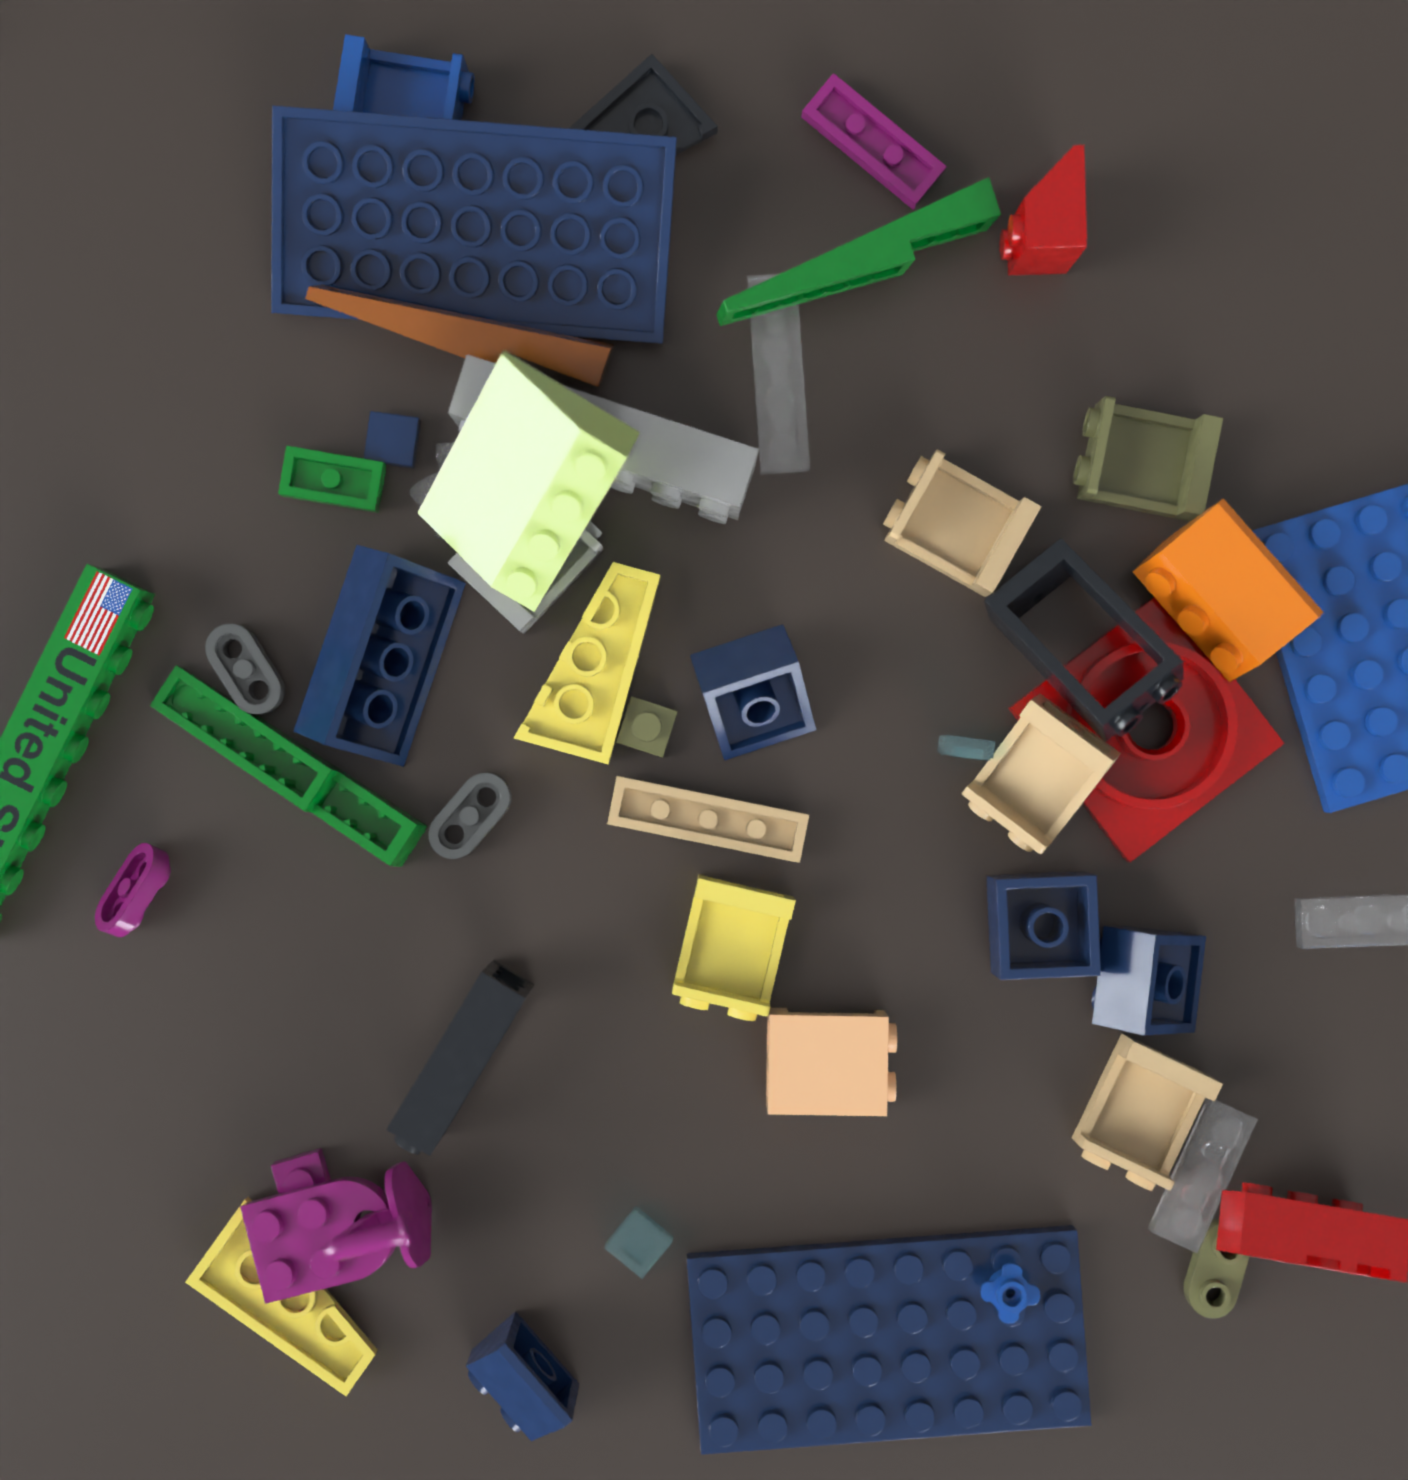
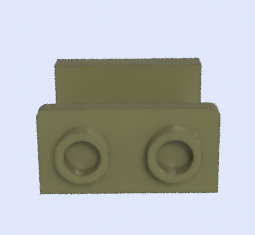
(1147, 460)

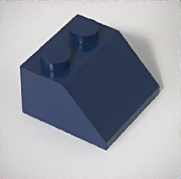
(754, 691)
(1148, 980)
(523, 1379)

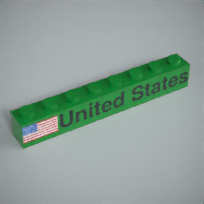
(60, 705)

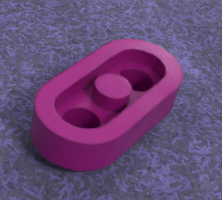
(132, 890)

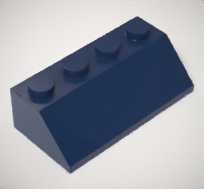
(379, 656)

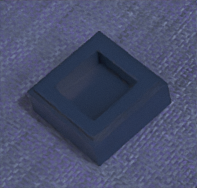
(392, 439)

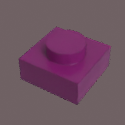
(300, 1171)

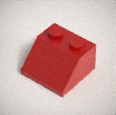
(1050, 222)

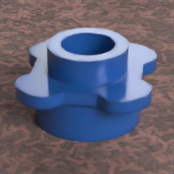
(1009, 1278)

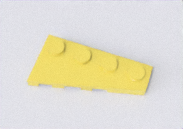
(591, 682)
(305, 1326)

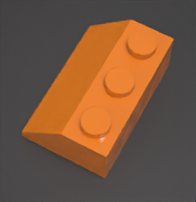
(1227, 591)

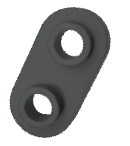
(246, 670)
(469, 814)

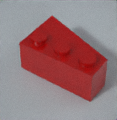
(1312, 1233)

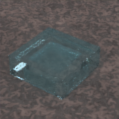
(966, 747)
(638, 1242)

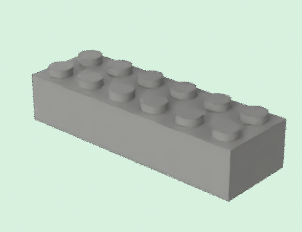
(666, 459)

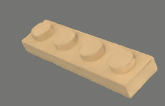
(708, 819)

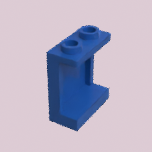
(401, 83)

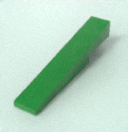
(870, 257)
(289, 767)

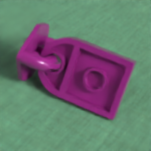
(320, 1241)

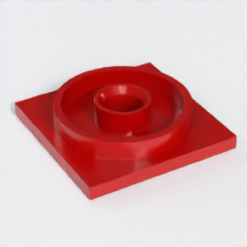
(1212, 742)

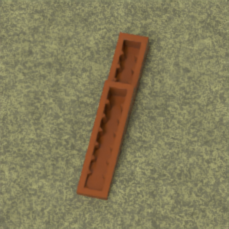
(471, 334)

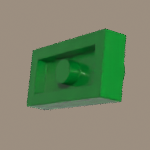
(332, 479)

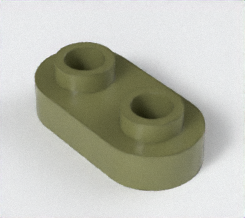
(1211, 1270)

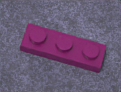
(873, 141)

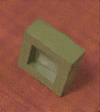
(647, 726)

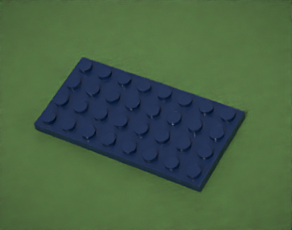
(474, 219)
(885, 1340)

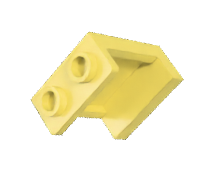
(732, 947)

